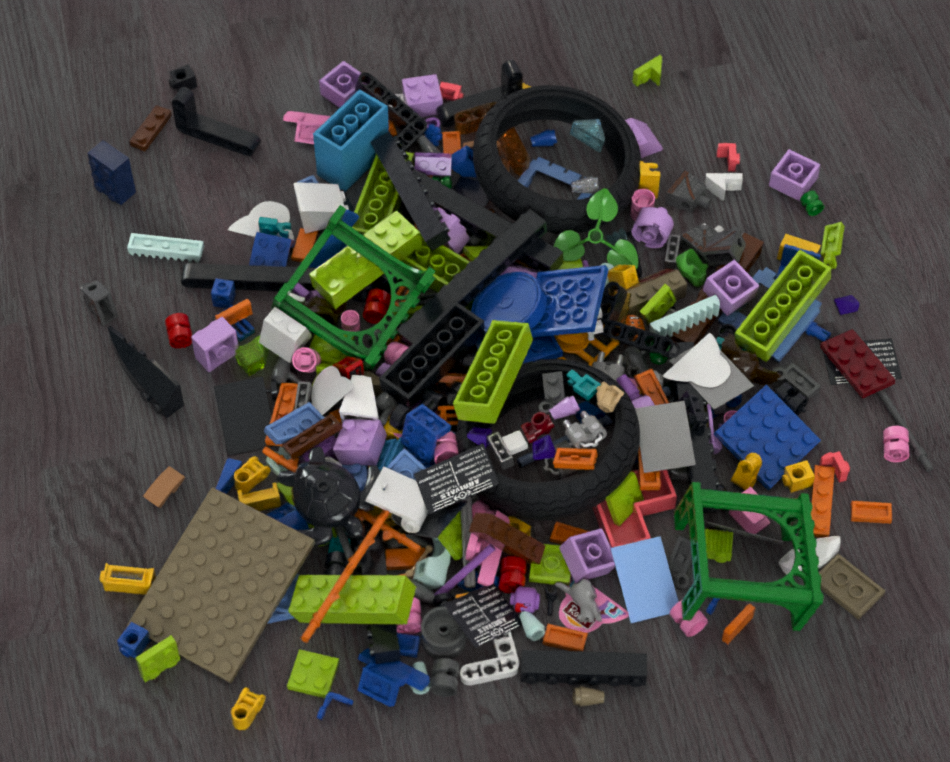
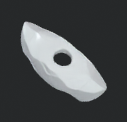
(826, 550)

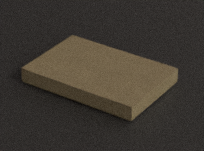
(849, 586)

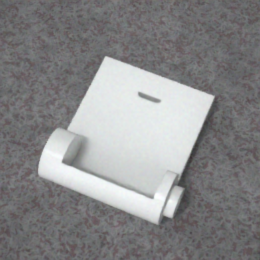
(400, 498)

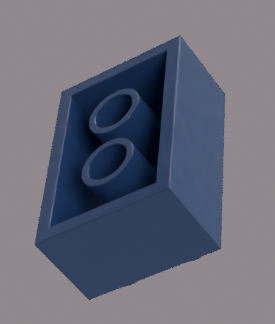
(111, 172)

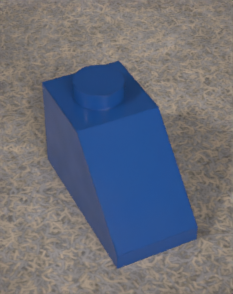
(463, 162)

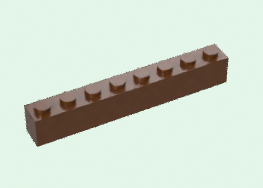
(749, 256)

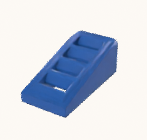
(226, 479)

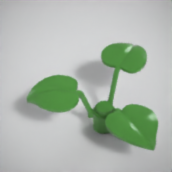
(605, 208)

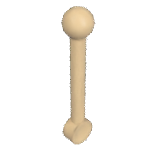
(410, 573)

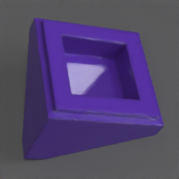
(846, 304)
(479, 435)
(543, 448)

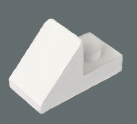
(719, 182)

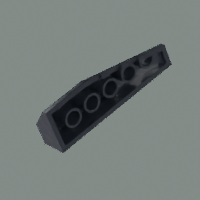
(147, 376)

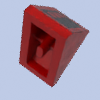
(350, 366)

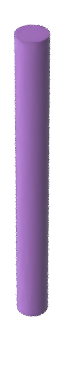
(466, 569)

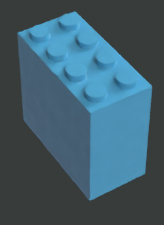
(345, 140)

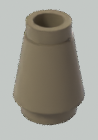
(586, 696)

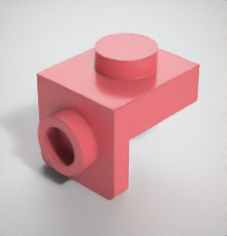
(450, 91)
(728, 151)
(836, 460)

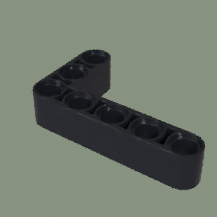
(510, 82)
(396, 112)
(208, 129)
(628, 332)

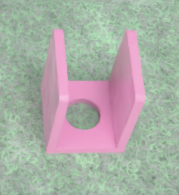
(750, 521)

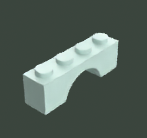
(432, 570)

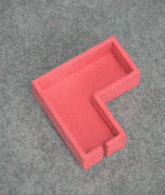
(634, 527)

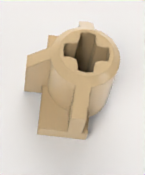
(608, 397)

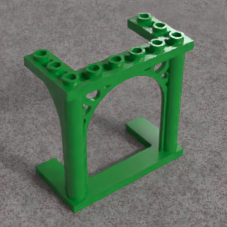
(414, 279)
(795, 519)

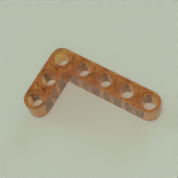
(511, 144)

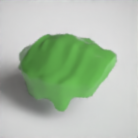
(692, 267)

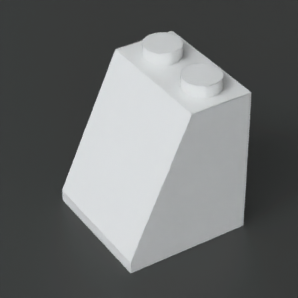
(318, 204)
(283, 334)
(360, 401)

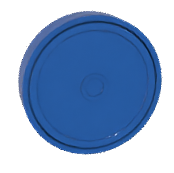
(511, 299)

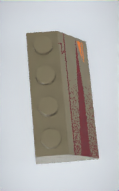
(650, 285)

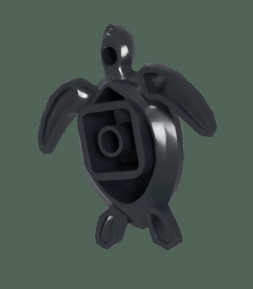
(328, 497)

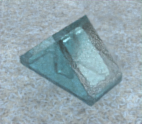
(589, 132)

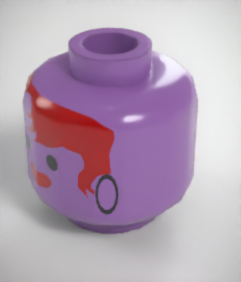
(525, 599)

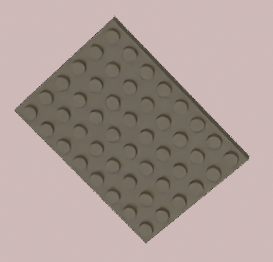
(222, 583)

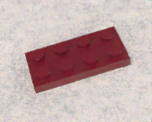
(857, 363)

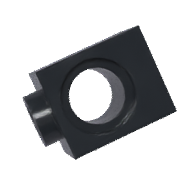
(182, 78)

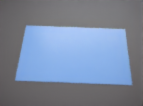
(645, 579)

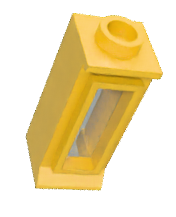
(127, 579)

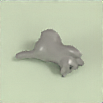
(584, 595)

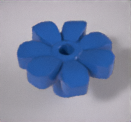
(433, 134)

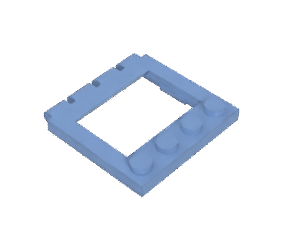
(554, 171)
(767, 278)

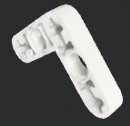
(502, 658)

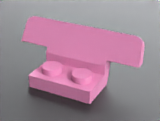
(306, 125)
(490, 564)

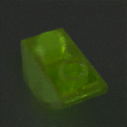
(252, 356)

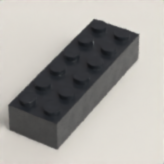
(432, 355)

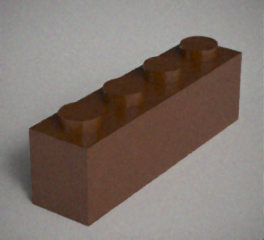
(507, 537)

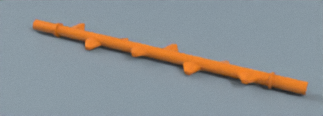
(388, 532)
(353, 562)

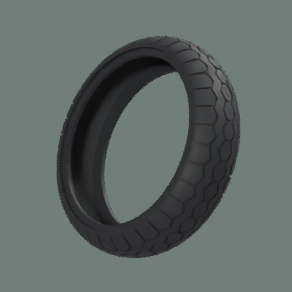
(562, 105)
(577, 492)

